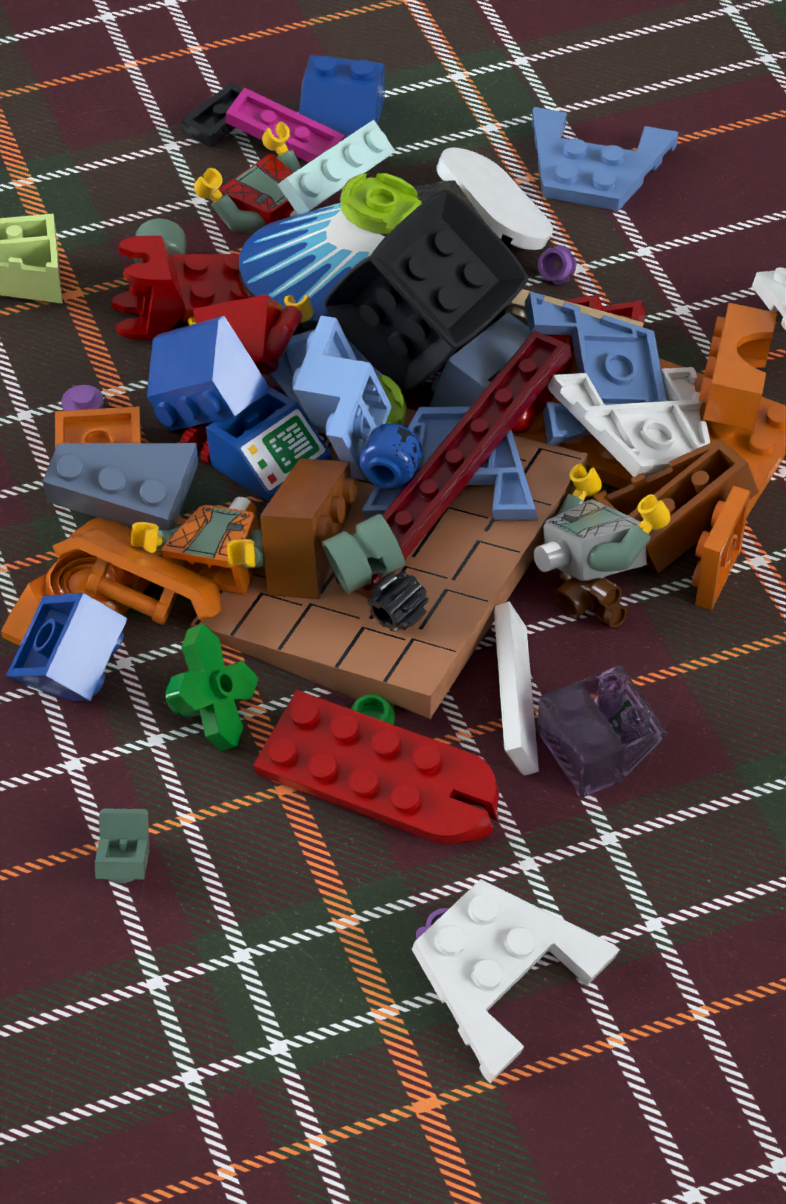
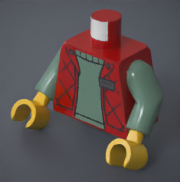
(253, 196)

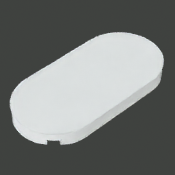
(496, 198)

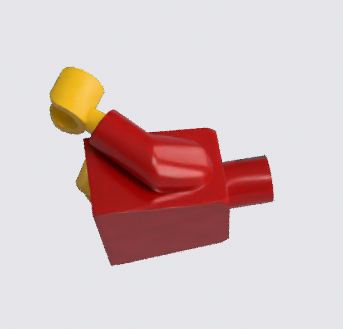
(260, 325)

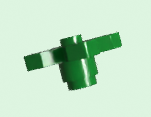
(211, 688)

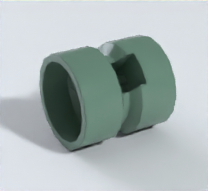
(364, 553)

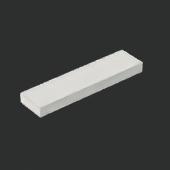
(515, 689)

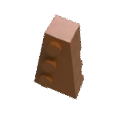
(689, 492)
(298, 519)

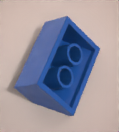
(201, 375)

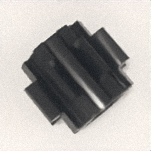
(398, 601)

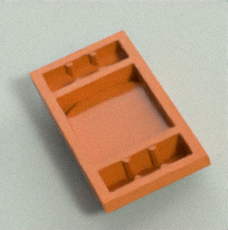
(70, 577)

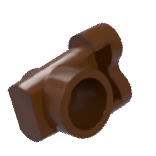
(595, 595)

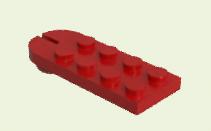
(381, 771)

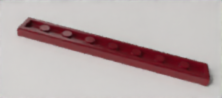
(471, 442)

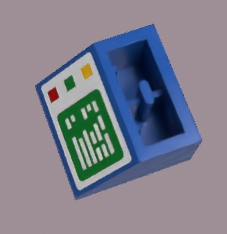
(264, 443)

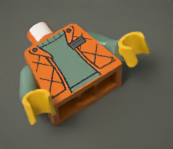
(212, 543)

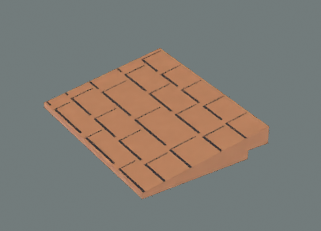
(461, 562)

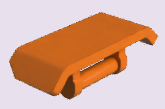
(147, 565)

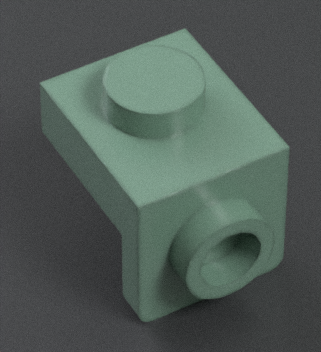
(122, 845)

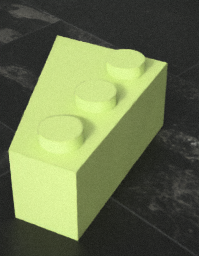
(30, 258)

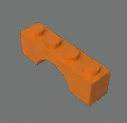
(731, 380)

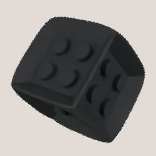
(426, 290)

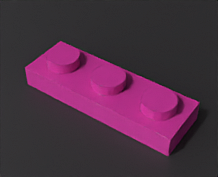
(256, 113)

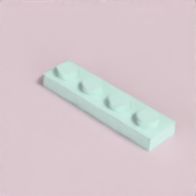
(335, 167)

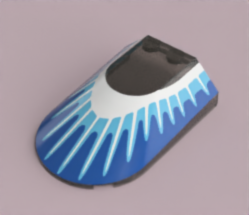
(312, 253)

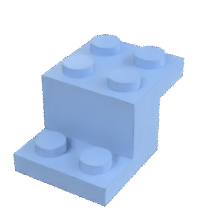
(340, 393)

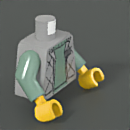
(594, 538)

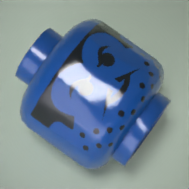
(391, 456)

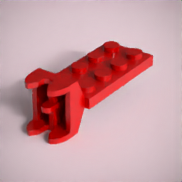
(171, 286)

